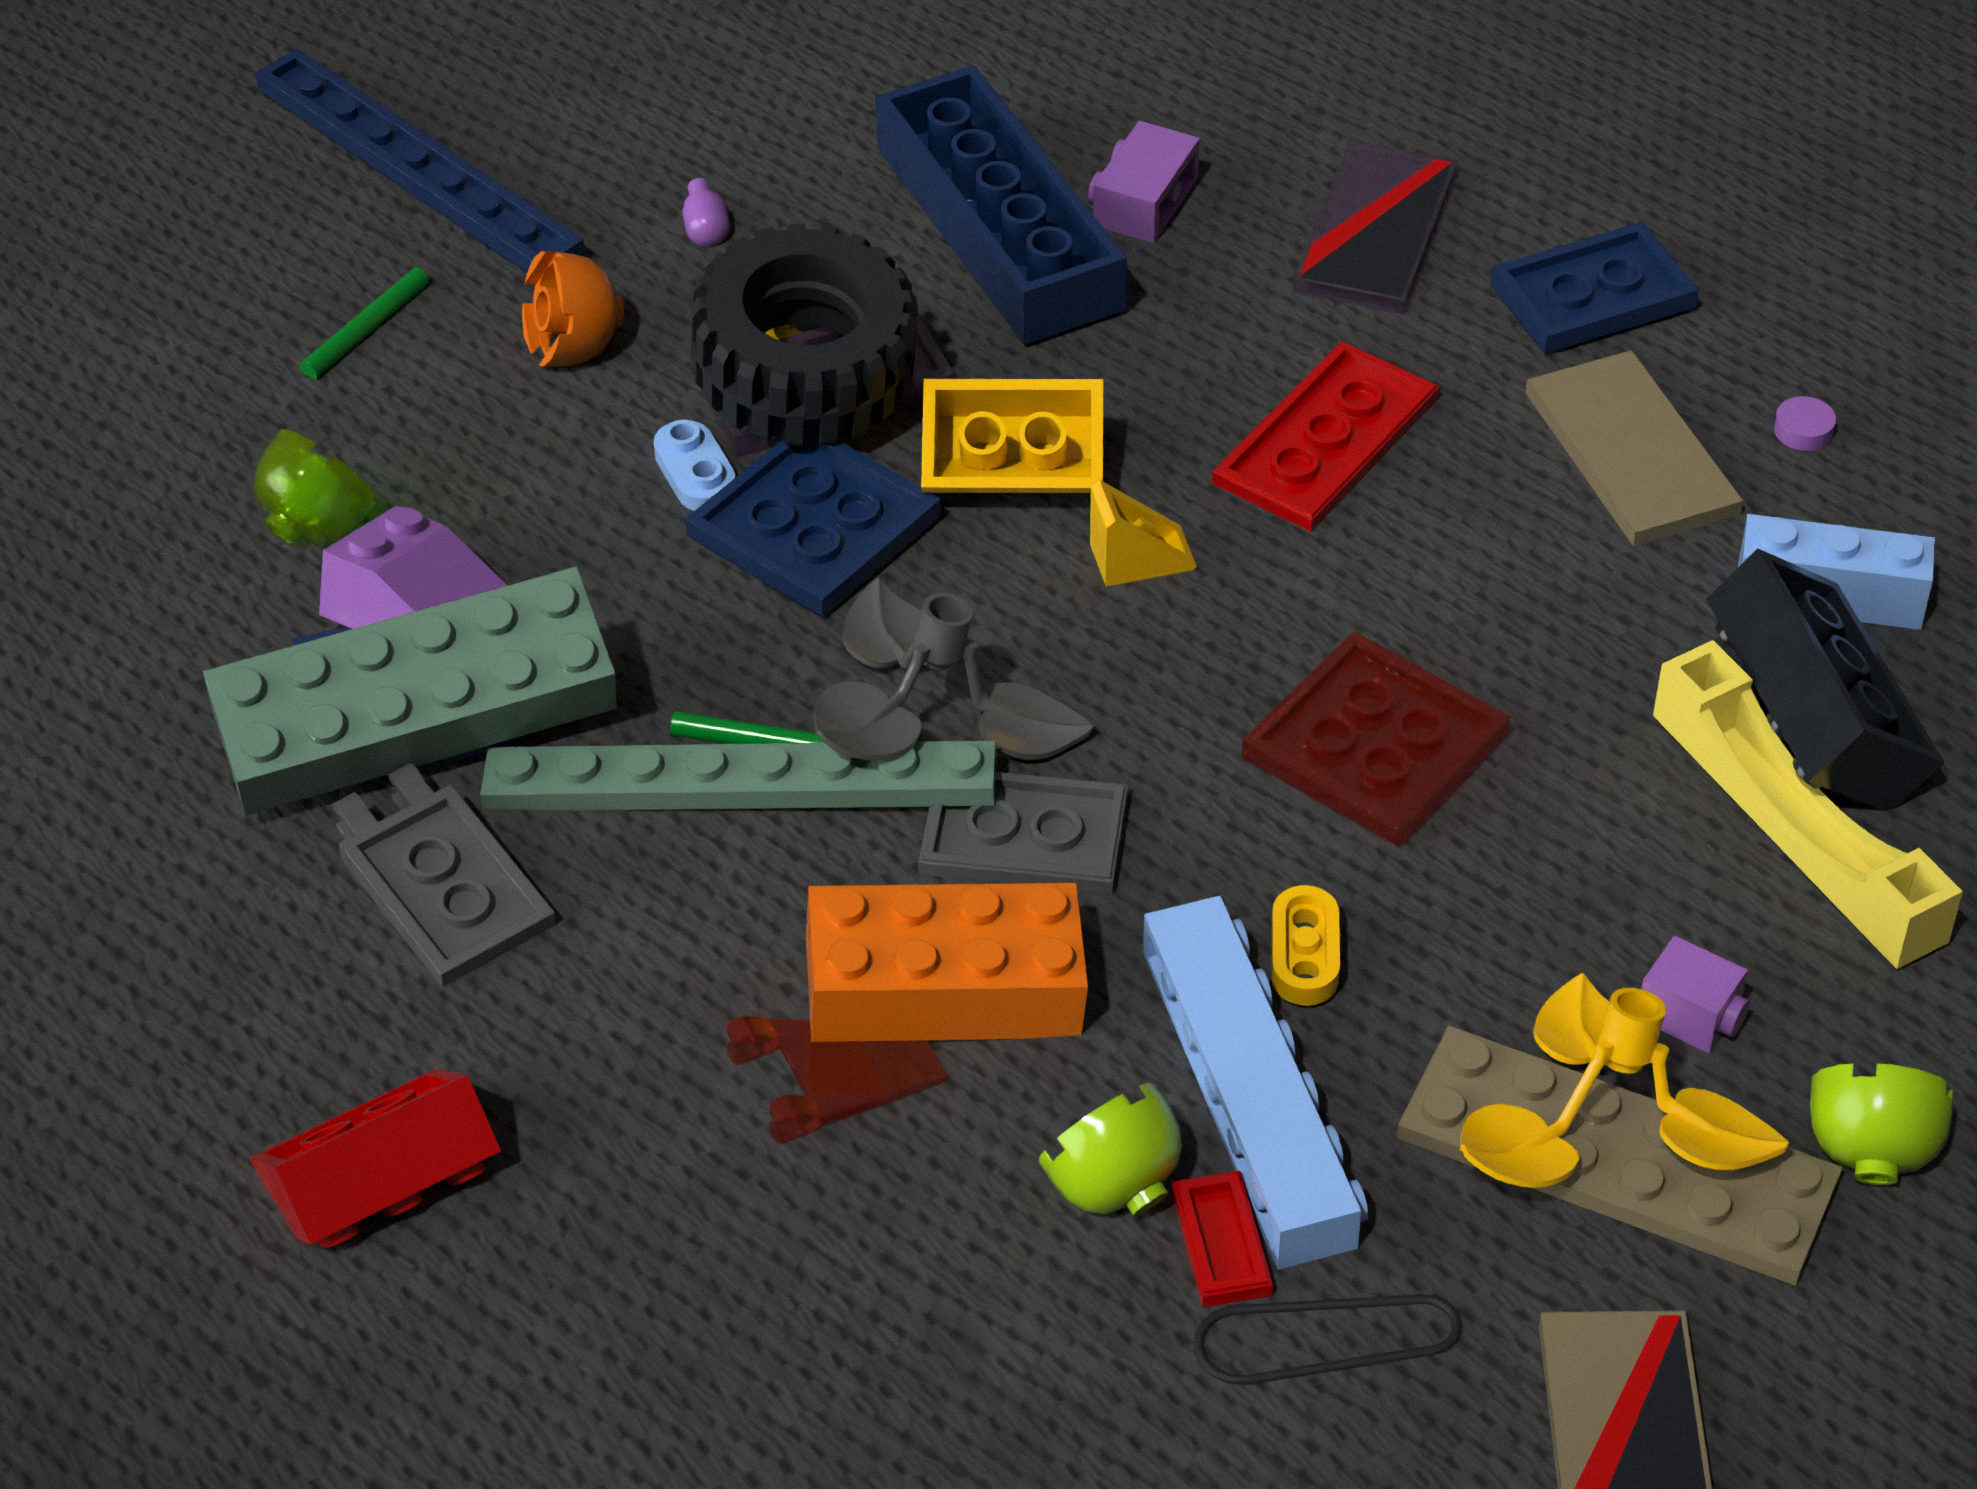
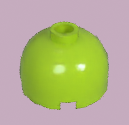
(1880, 1121)
(1118, 1155)

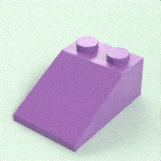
(397, 569)

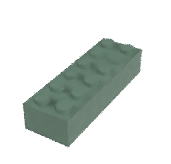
(411, 690)

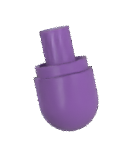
(705, 215)

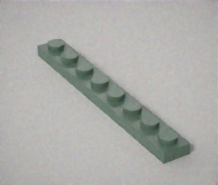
(735, 777)

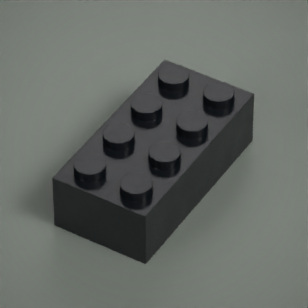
(1823, 682)

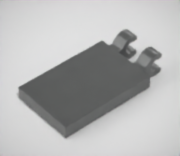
(440, 877)

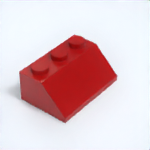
(378, 1157)

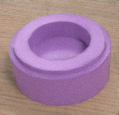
(1804, 423)

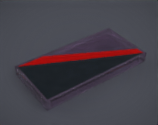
(1375, 227)

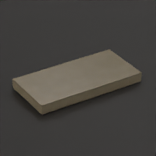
(1633, 448)

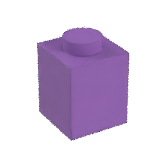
(1699, 993)

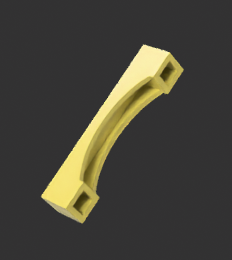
(1887, 894)

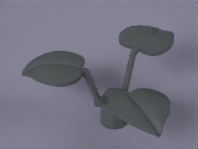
(890, 631)

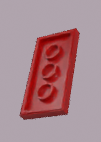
(1325, 436)

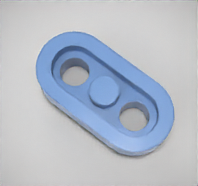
(691, 462)

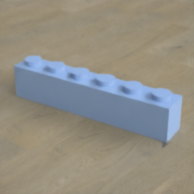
(1253, 1083)

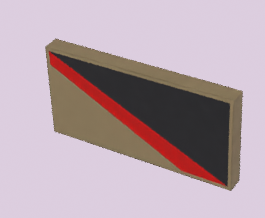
(1623, 1400)

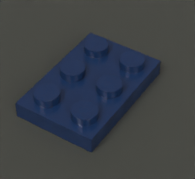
(1594, 287)

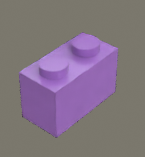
(1145, 181)

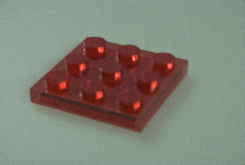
(1375, 738)

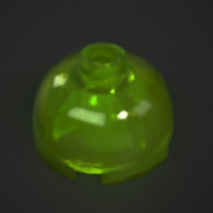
(307, 492)

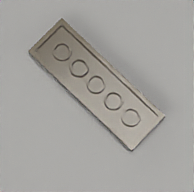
(1625, 1170)

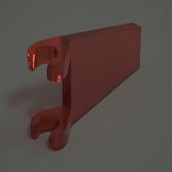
(834, 1076)

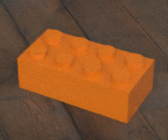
(945, 962)

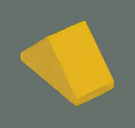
(1134, 539)

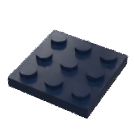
(813, 520)

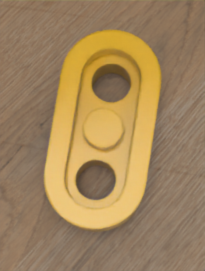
(1305, 948)

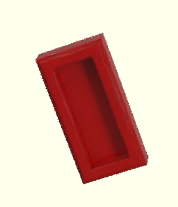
(1221, 1239)

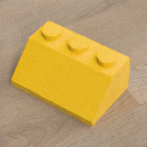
(1012, 435)

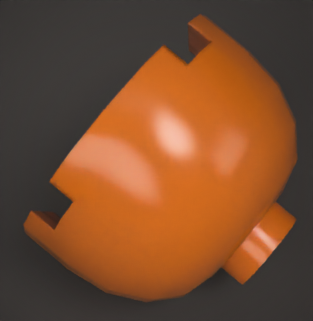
(570, 300)

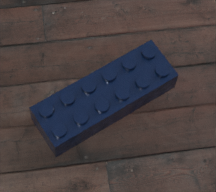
(1001, 204)

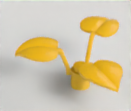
(1622, 1034)

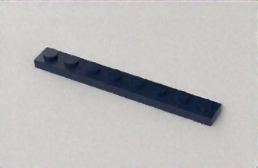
(414, 160)

